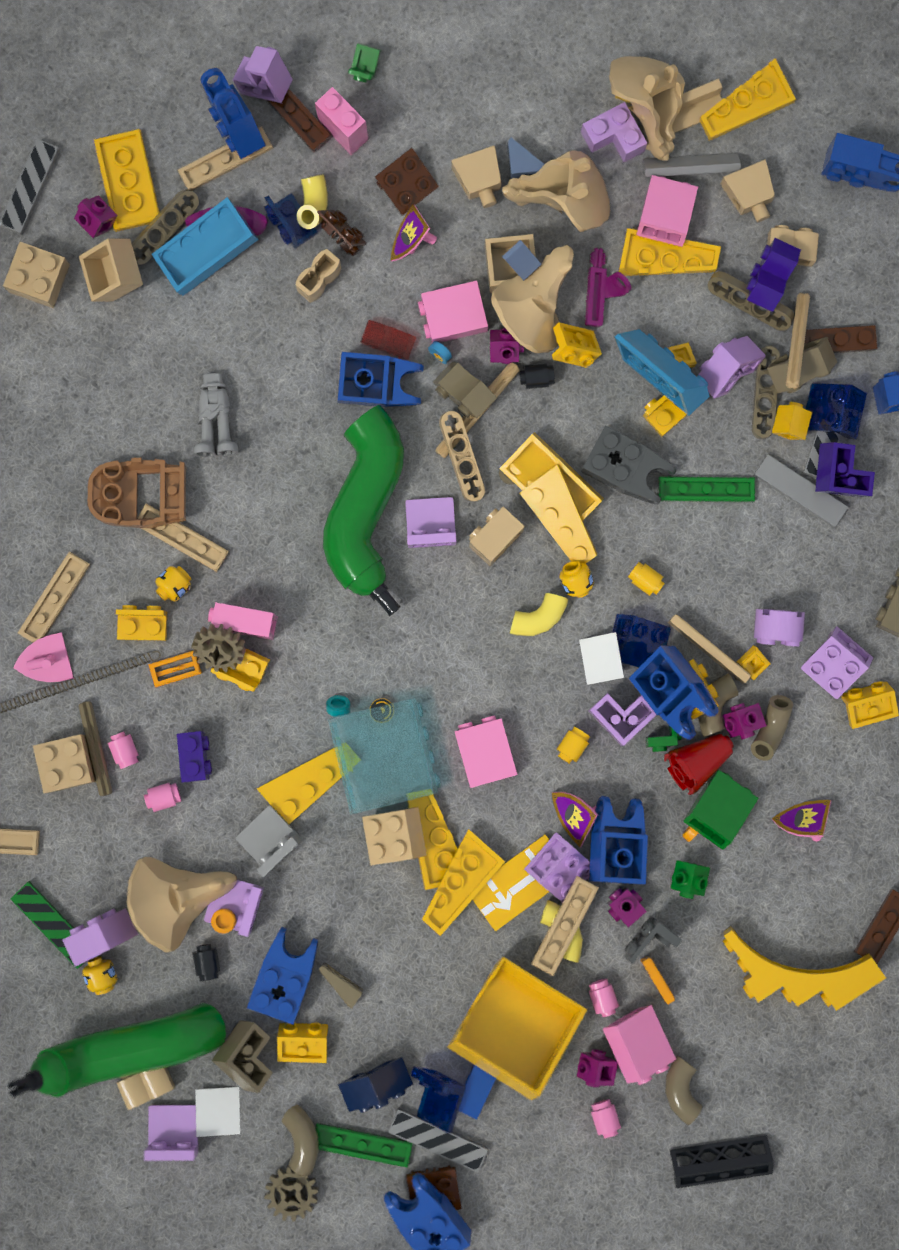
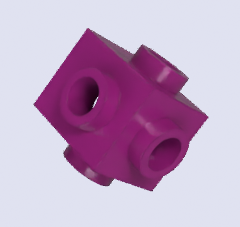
(95, 216)
(504, 347)
(744, 720)
(630, 914)
(597, 1068)

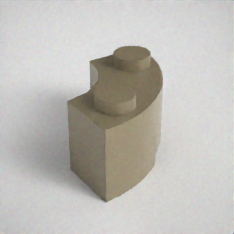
(816, 362)
(464, 390)

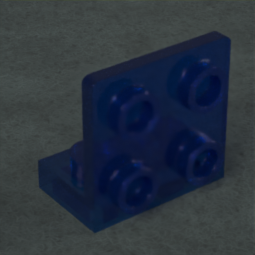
(285, 215)
(836, 408)
(638, 638)
(440, 1098)

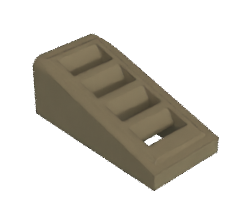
(343, 986)

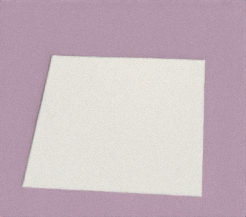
(601, 658)
(217, 1111)

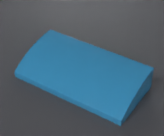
(204, 247)

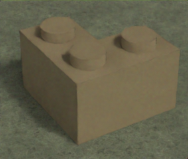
(239, 1056)

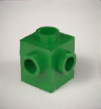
(690, 879)

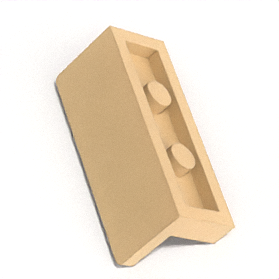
(696, 103)

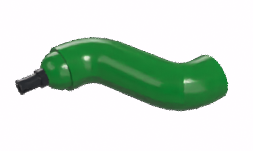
(361, 504)
(124, 1051)

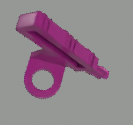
(601, 287)

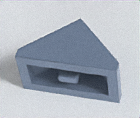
(521, 160)
(521, 260)

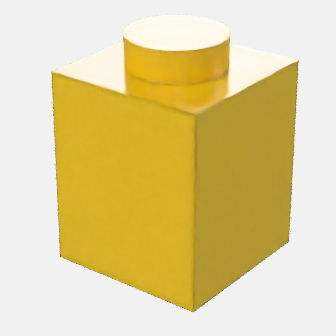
(792, 421)

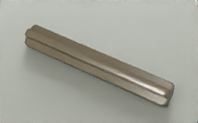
(95, 748)

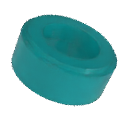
(338, 705)

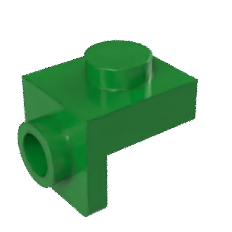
(364, 62)
(660, 743)

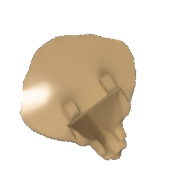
(655, 97)
(567, 185)
(529, 305)
(169, 899)

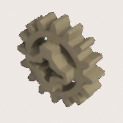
(218, 647)
(298, 1200)

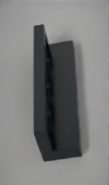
(724, 1169)

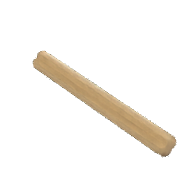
(797, 341)
(496, 388)

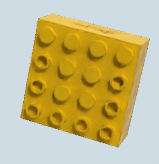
(517, 1028)

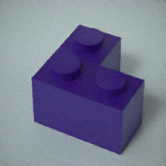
(771, 275)
(837, 474)

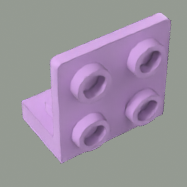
(430, 522)
(837, 663)
(558, 866)
(243, 901)
(171, 1133)

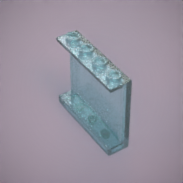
(384, 755)

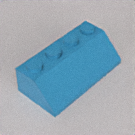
(663, 370)

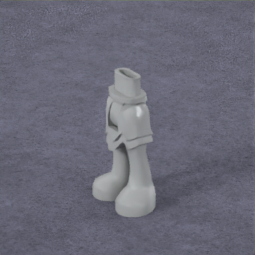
(214, 407)

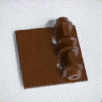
(406, 181)
(335, 224)
(443, 1180)

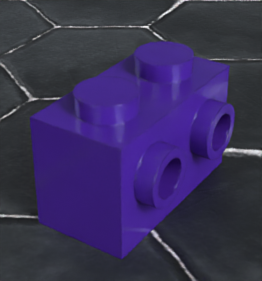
(193, 756)

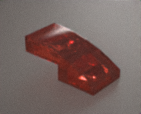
(388, 339)

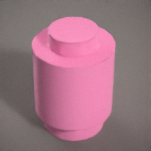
(123, 750)
(162, 797)
(603, 997)
(605, 1118)

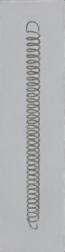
(80, 681)

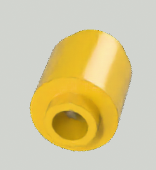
(646, 579)
(573, 745)

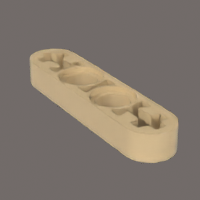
(464, 455)

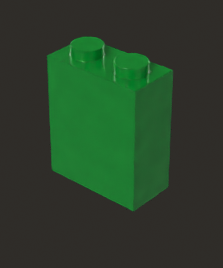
(721, 809)

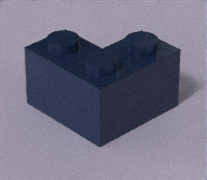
(376, 1086)

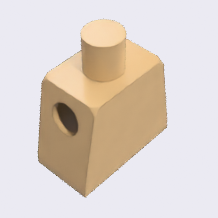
(479, 175)
(750, 190)

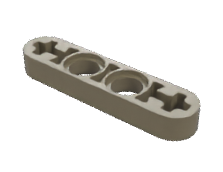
(165, 229)
(747, 306)
(764, 392)

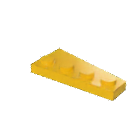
(754, 99)
(655, 257)
(556, 509)
(302, 786)
(438, 841)
(465, 877)

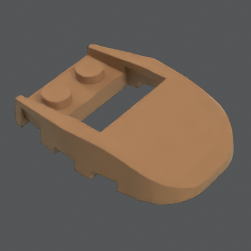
(115, 492)

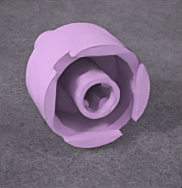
(780, 626)

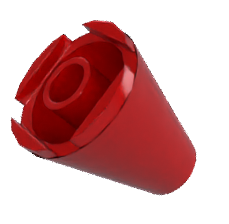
(698, 761)

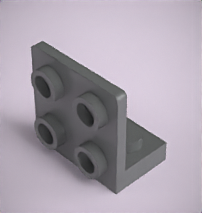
(649, 930)

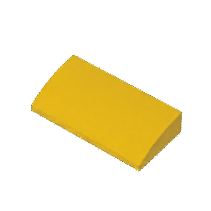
(537, 458)

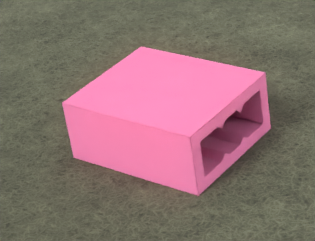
(341, 121)
(667, 210)
(453, 312)
(244, 620)
(485, 751)
(639, 1045)

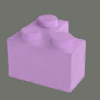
(263, 75)
(617, 127)
(730, 363)
(622, 723)
(99, 935)

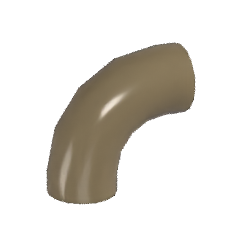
(726, 690)
(776, 719)
(678, 1091)
(304, 1139)

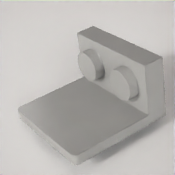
(269, 839)

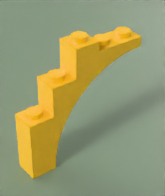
(766, 976)

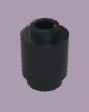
(537, 376)
(206, 962)

